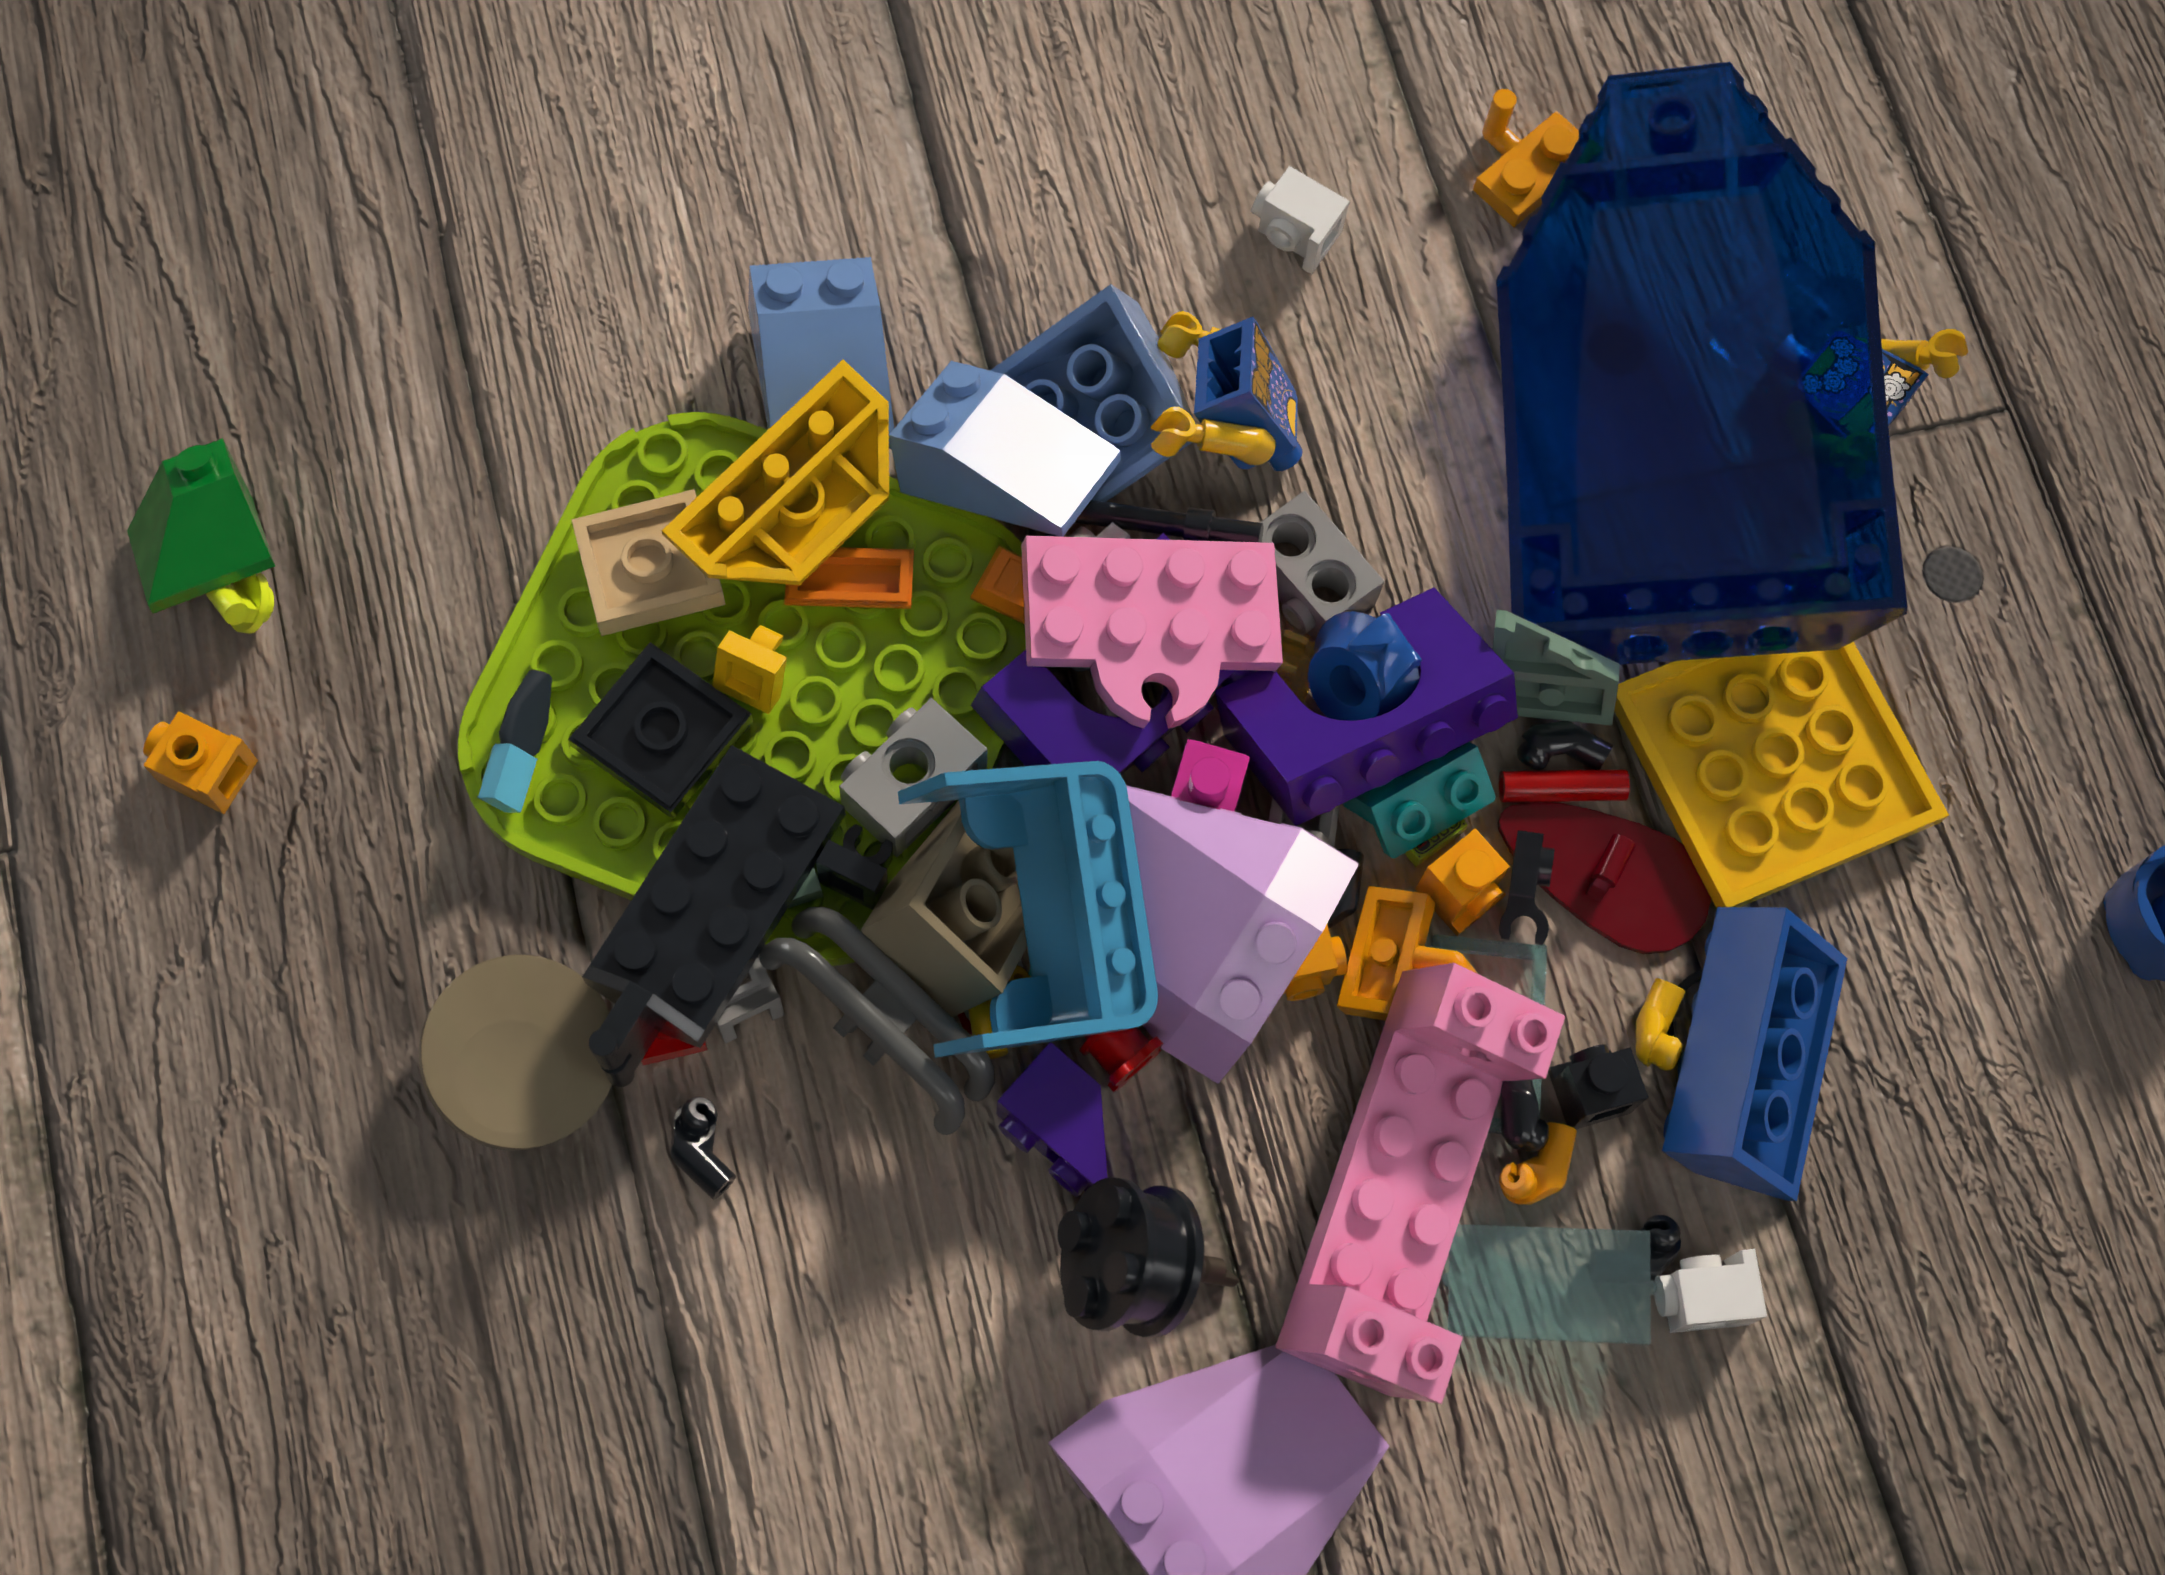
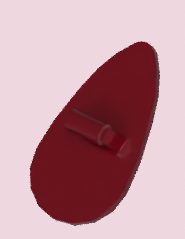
(1616, 875)

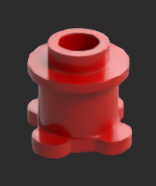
(1121, 1053)

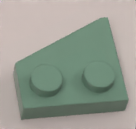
(1554, 674)

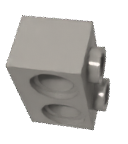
(1325, 561)

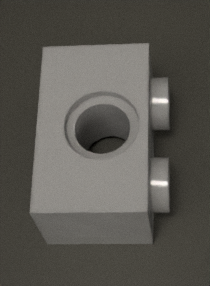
(915, 737)

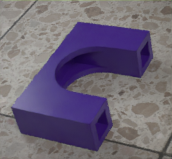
(1051, 727)
(1324, 762)

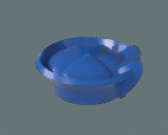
(1361, 666)

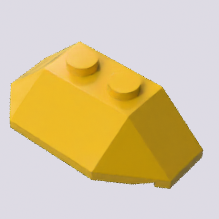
(794, 488)

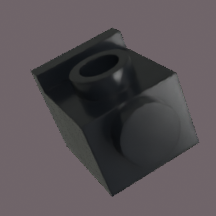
(1597, 1085)

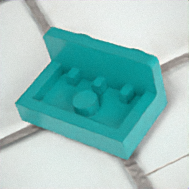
(1426, 799)

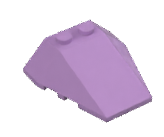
(1227, 920)
(1226, 1465)

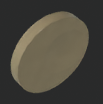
(513, 1053)

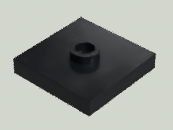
(661, 730)

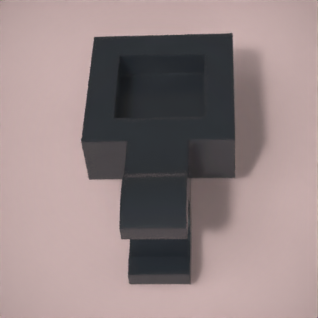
(1530, 868)

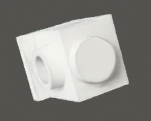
(1300, 216)
(1711, 1294)

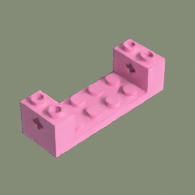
(1407, 1179)

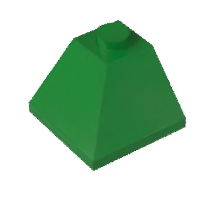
(196, 528)

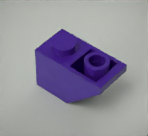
(1061, 1116)

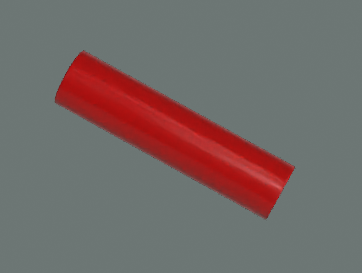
(1564, 785)

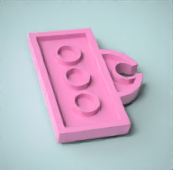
(1151, 615)

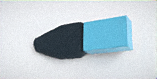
(520, 736)

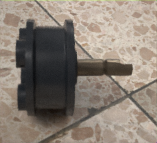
(1134, 1258)

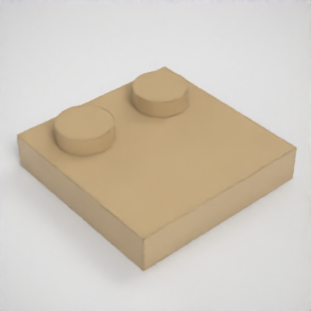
(637, 571)

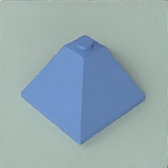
(1107, 376)

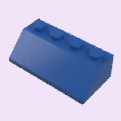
(1755, 1051)

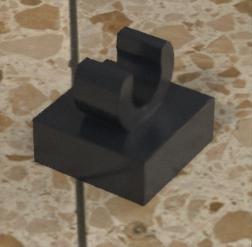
(853, 874)

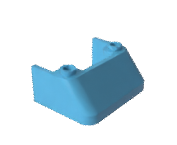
(1076, 898)

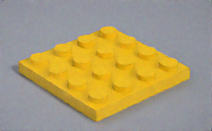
(1775, 765)

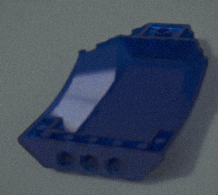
(1695, 389)

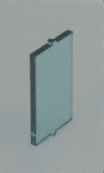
(1550, 1284)

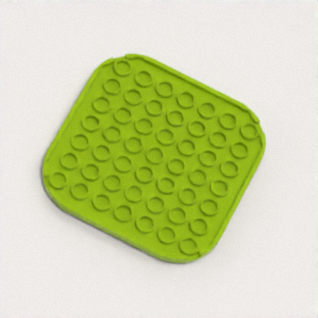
(841, 681)

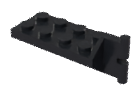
(706, 909)

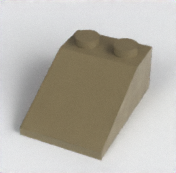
(953, 918)

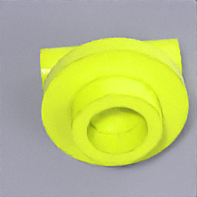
(244, 603)

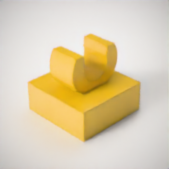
(751, 668)

